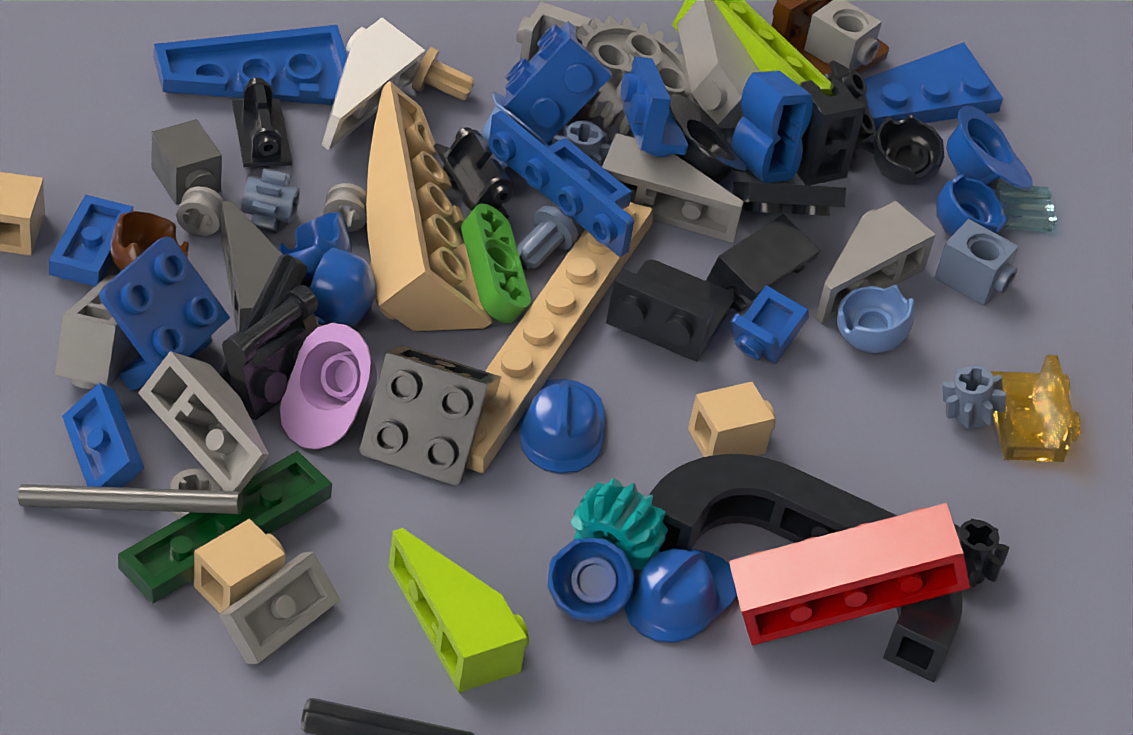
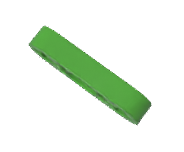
(495, 263)

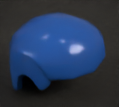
(971, 200)
(317, 238)
(343, 288)
(590, 579)

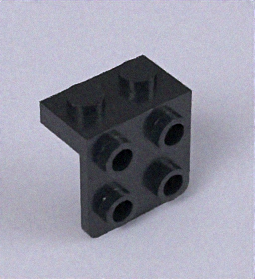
(668, 308)

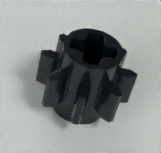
(981, 550)

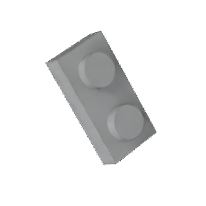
(279, 607)

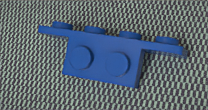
(567, 179)

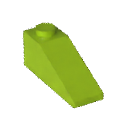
(459, 613)

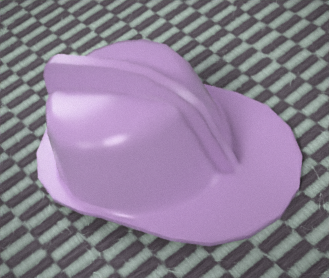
(327, 386)

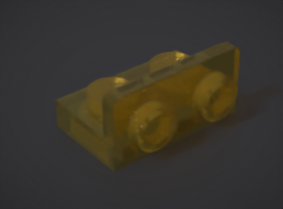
(1037, 414)

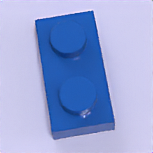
(85, 246)
(102, 439)

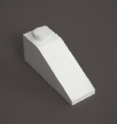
(373, 60)

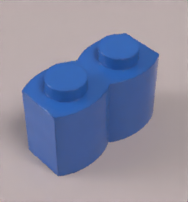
(772, 125)

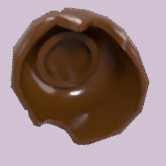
(136, 233)

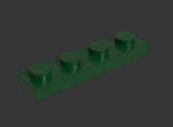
(269, 500)

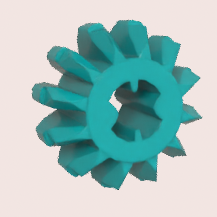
(623, 519)

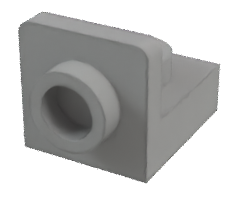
(544, 17)

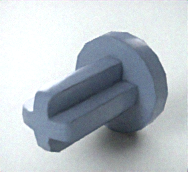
(551, 232)

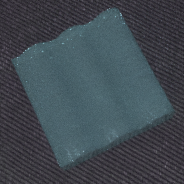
(1027, 208)

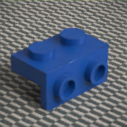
(648, 110)

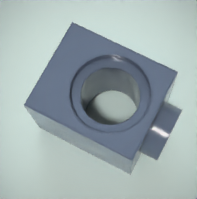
(977, 262)

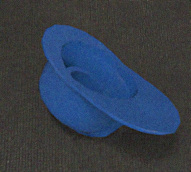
(983, 151)
(563, 427)
(680, 594)

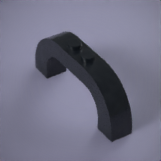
(796, 507)

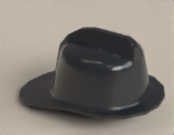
(707, 145)

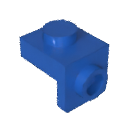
(768, 325)

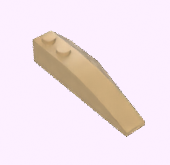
(413, 228)

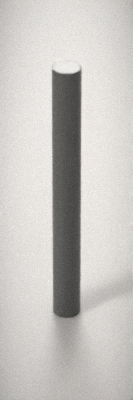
(130, 499)

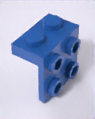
(554, 82)
(162, 309)

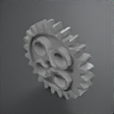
(615, 48)

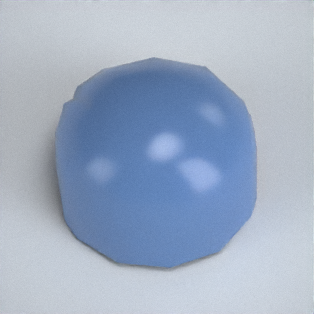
(875, 318)

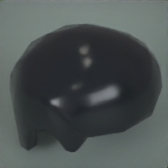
(908, 150)

